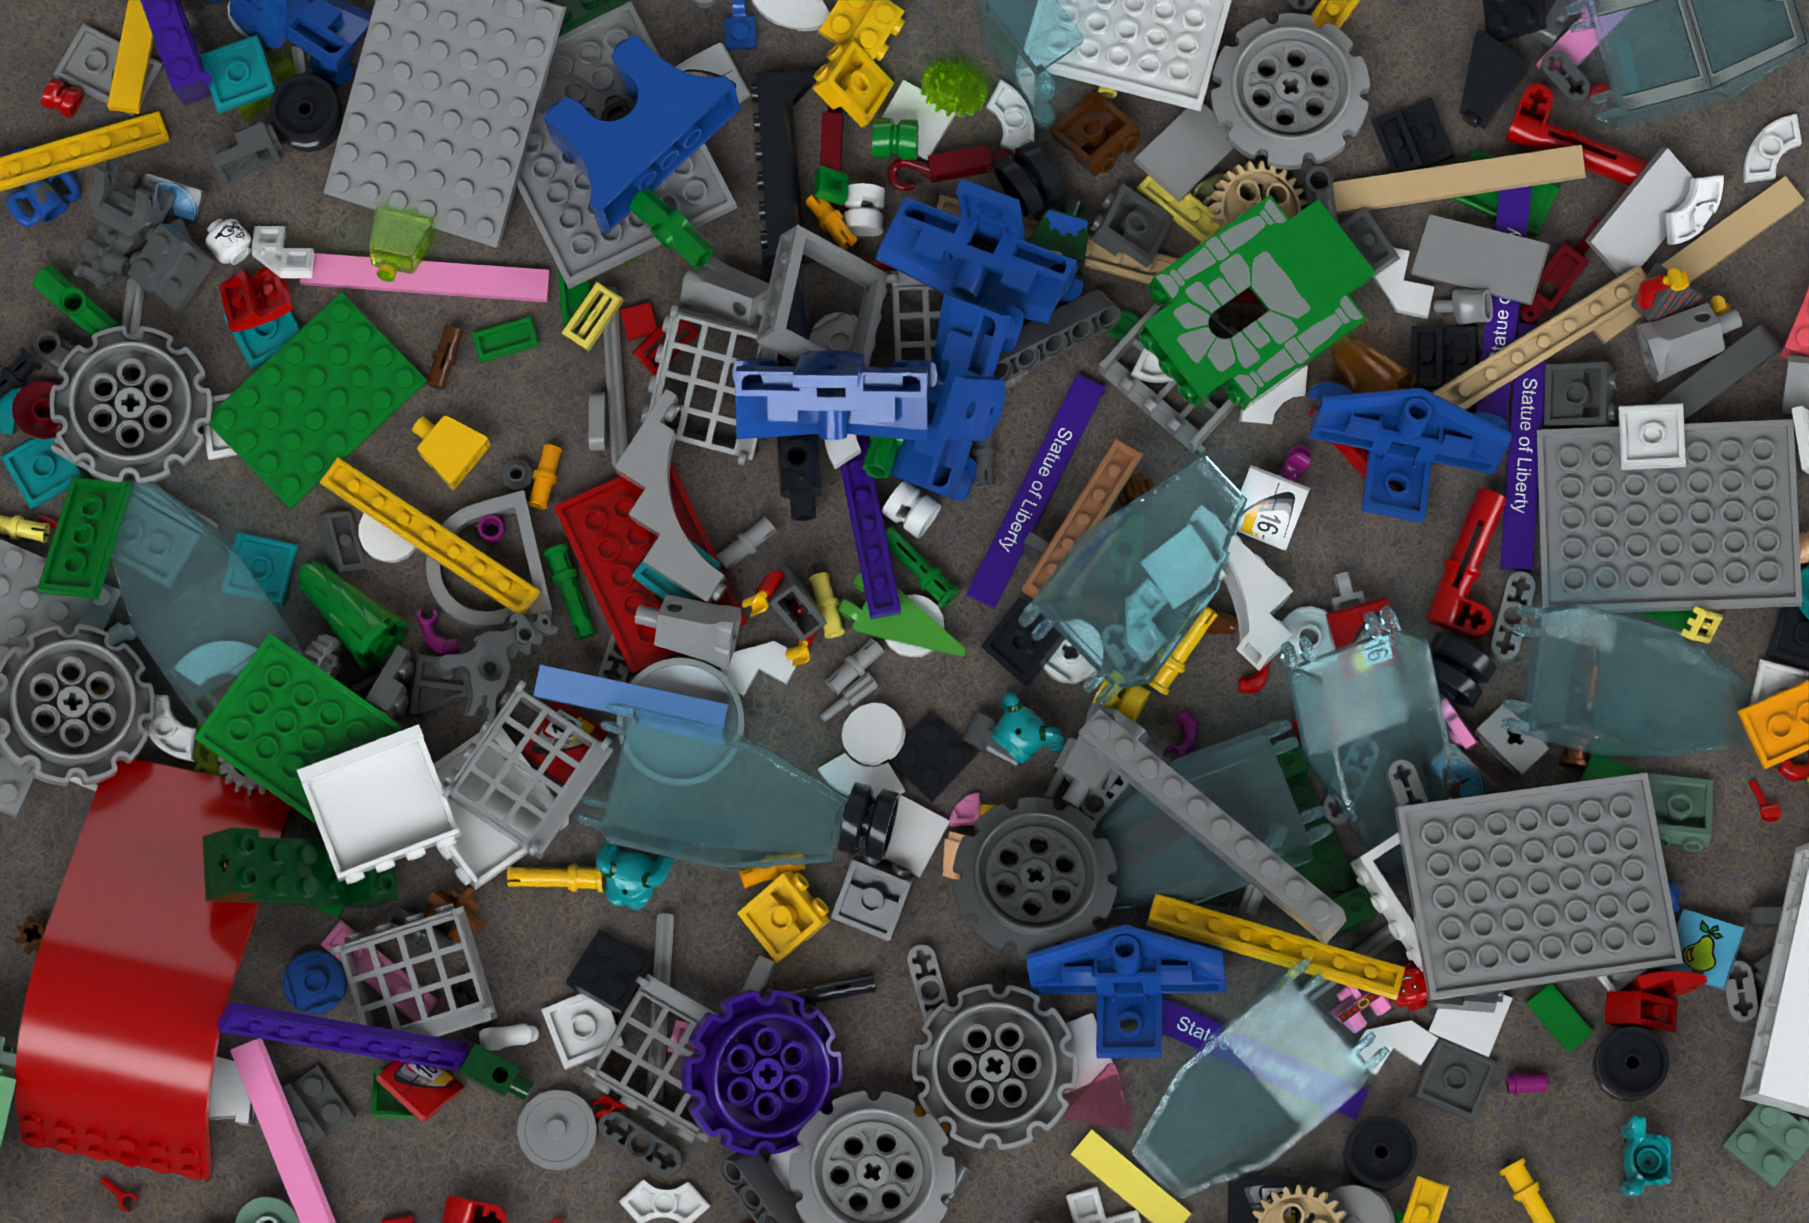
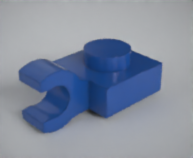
(740, 30)

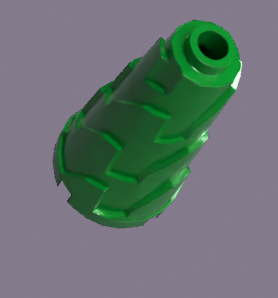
(357, 620)

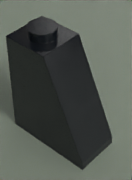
(1490, 79)

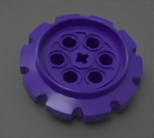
(710, 1073)

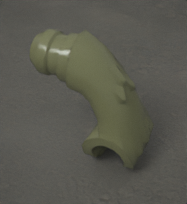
(1208, 186)

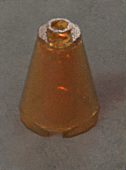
(1369, 369)

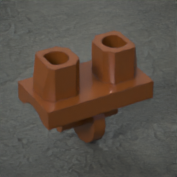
(463, 899)

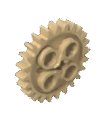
(1231, 205)
(1306, 1203)

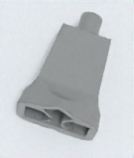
(725, 292)
(1683, 339)
(694, 628)
(1089, 772)

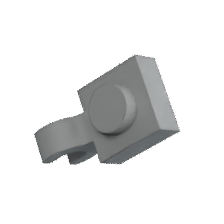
(1346, 595)

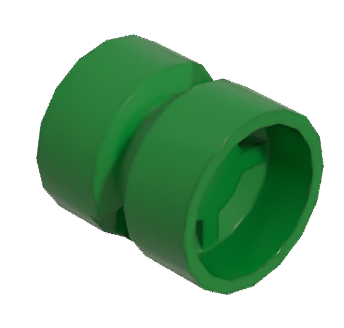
(895, 138)

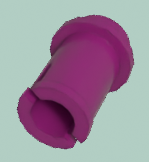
(1526, 1083)

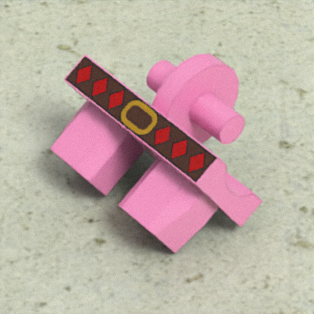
(1352, 1002)

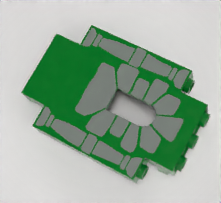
(1297, 270)

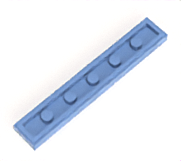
(596, 692)

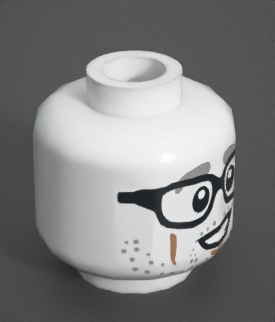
(228, 241)

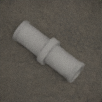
(746, 543)
(854, 666)

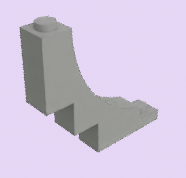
(648, 467)

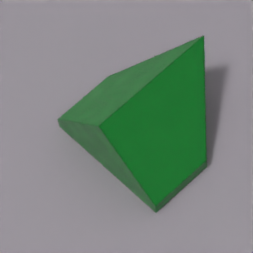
(385, 1105)

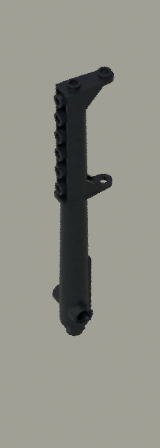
(782, 209)

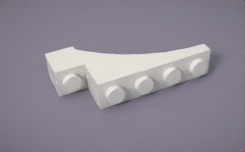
(1256, 597)

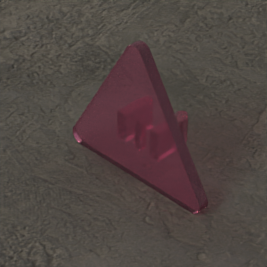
(1102, 1102)

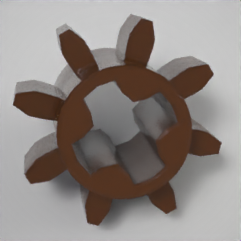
(1134, 488)
(27, 929)

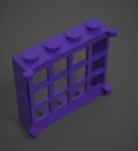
(177, 49)

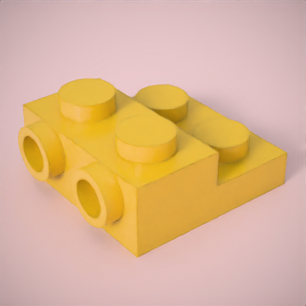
(864, 22)
(852, 82)
(784, 915)

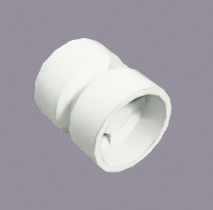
(864, 206)
(918, 515)

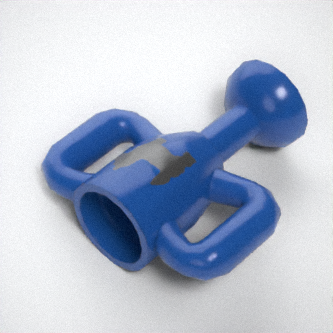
(43, 198)

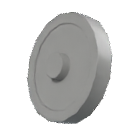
(557, 1130)
(1362, 1204)

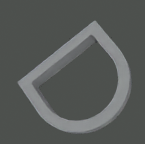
(470, 515)

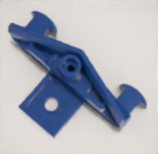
(319, 27)
(937, 252)
(965, 396)
(832, 397)
(1423, 425)
(1129, 975)

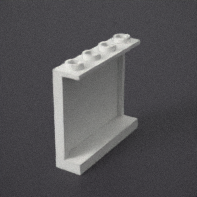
(379, 804)
(481, 849)

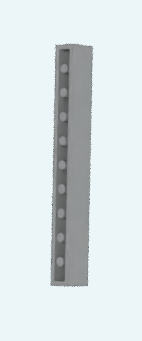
(1212, 827)

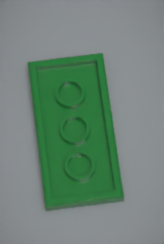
(84, 538)

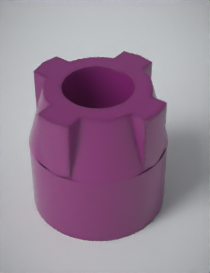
(488, 521)

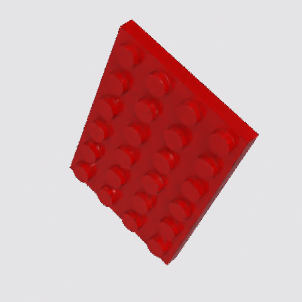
(611, 550)

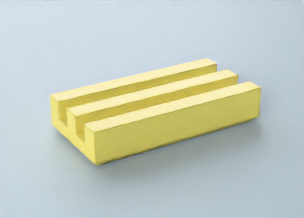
(602, 322)
(1699, 622)

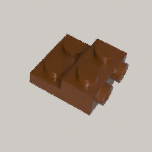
(1096, 133)

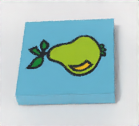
(1708, 947)

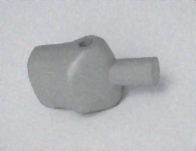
(1467, 306)

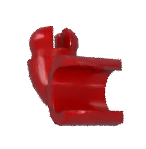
(1255, 682)
(1794, 772)

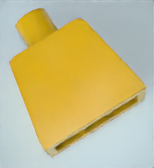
(450, 448)

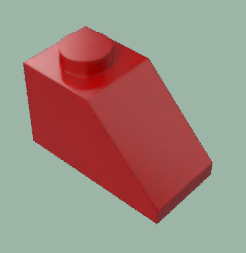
(1641, 1010)

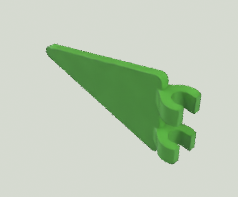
(910, 627)

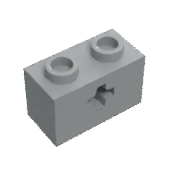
(1516, 757)

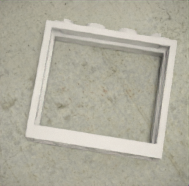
(1385, 900)

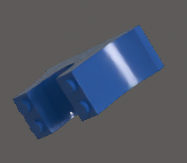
(644, 148)

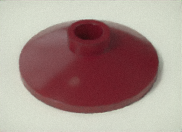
(28, 404)

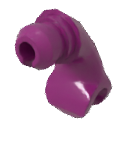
(1295, 463)
(439, 644)
(1190, 731)

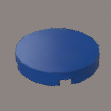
(324, 991)

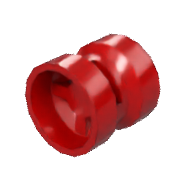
(62, 98)

